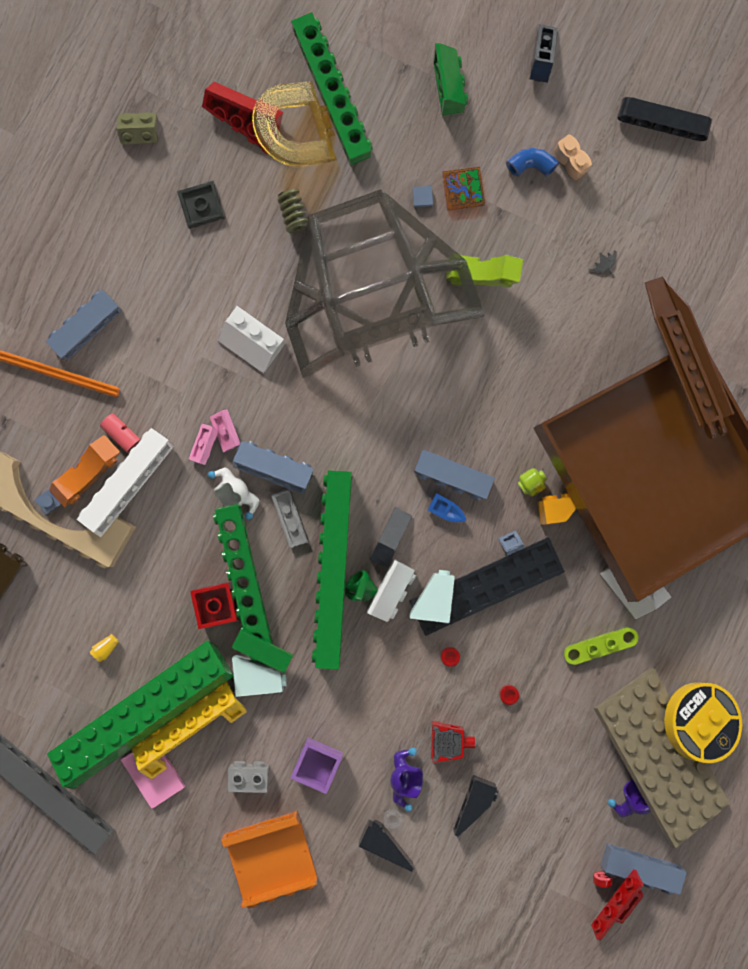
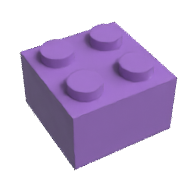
(317, 765)

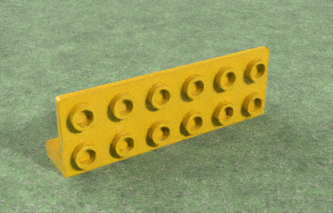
(217, 703)

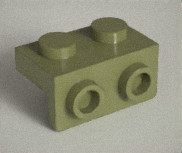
(137, 128)

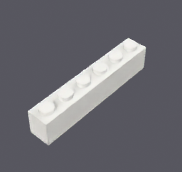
(125, 482)

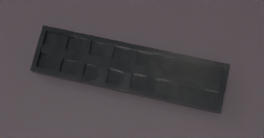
(499, 582)

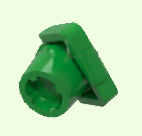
(361, 585)

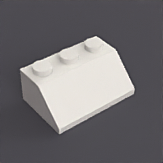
(250, 339)
(391, 591)
(639, 608)

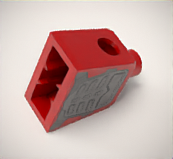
(449, 742)

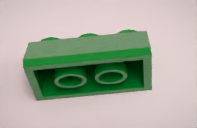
(449, 80)

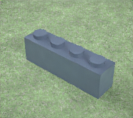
(83, 325)
(273, 467)
(453, 474)
(652, 871)

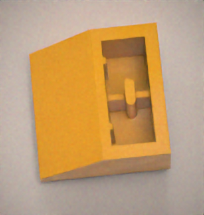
(555, 510)

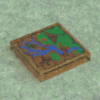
(463, 188)

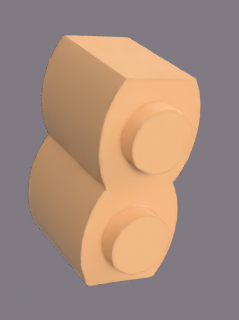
(575, 160)

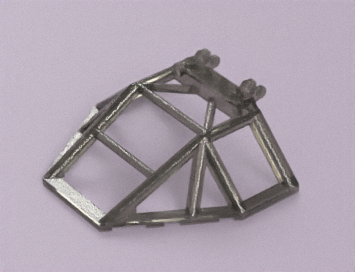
(397, 323)

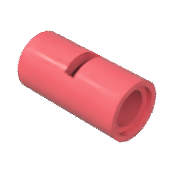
(120, 433)

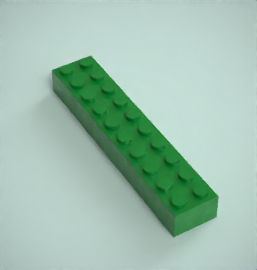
(333, 570)
(139, 715)

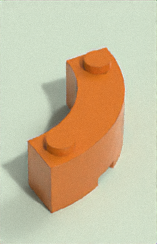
(93, 464)

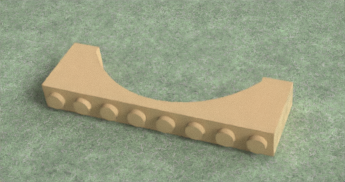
(102, 549)

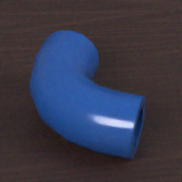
(532, 158)

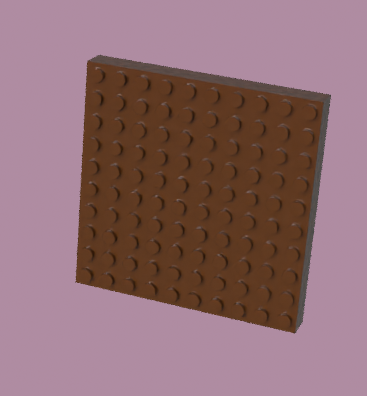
(651, 478)

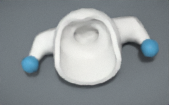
(234, 491)

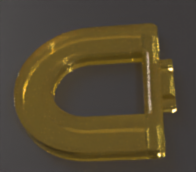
(274, 143)

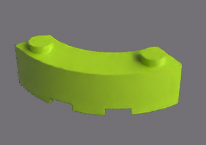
(493, 272)

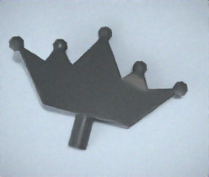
(605, 263)

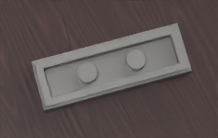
(289, 518)

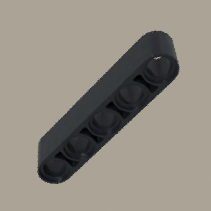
(664, 119)

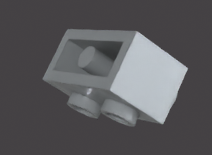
(248, 777)

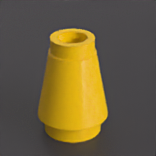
(104, 648)

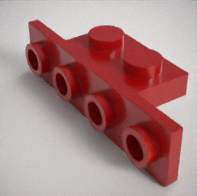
(620, 905)

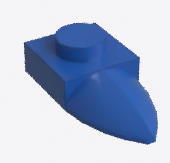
(446, 509)

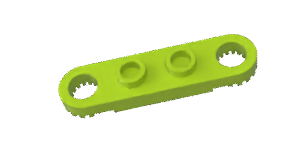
(601, 645)

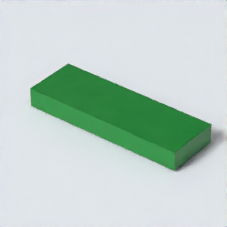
(262, 651)

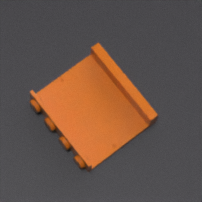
(271, 859)

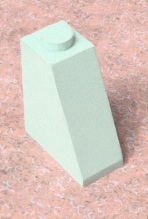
(435, 599)
(256, 677)

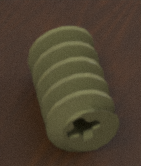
(291, 211)

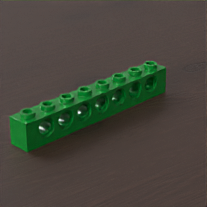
(309, 26)
(248, 571)

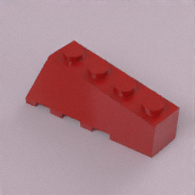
(234, 109)

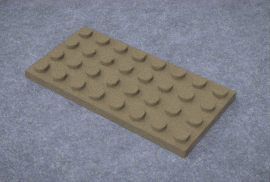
(676, 789)

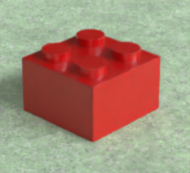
(214, 605)

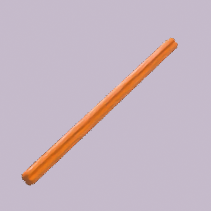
(59, 374)

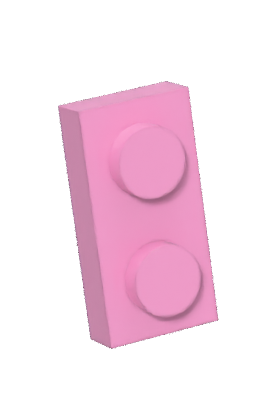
(226, 434)
(203, 444)

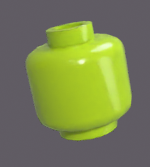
(532, 482)

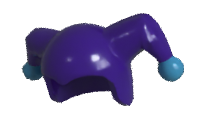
(405, 779)
(633, 802)

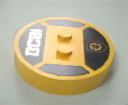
(703, 722)

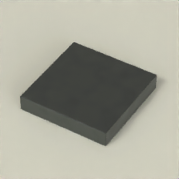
(201, 204)

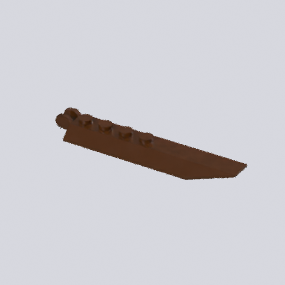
(689, 357)

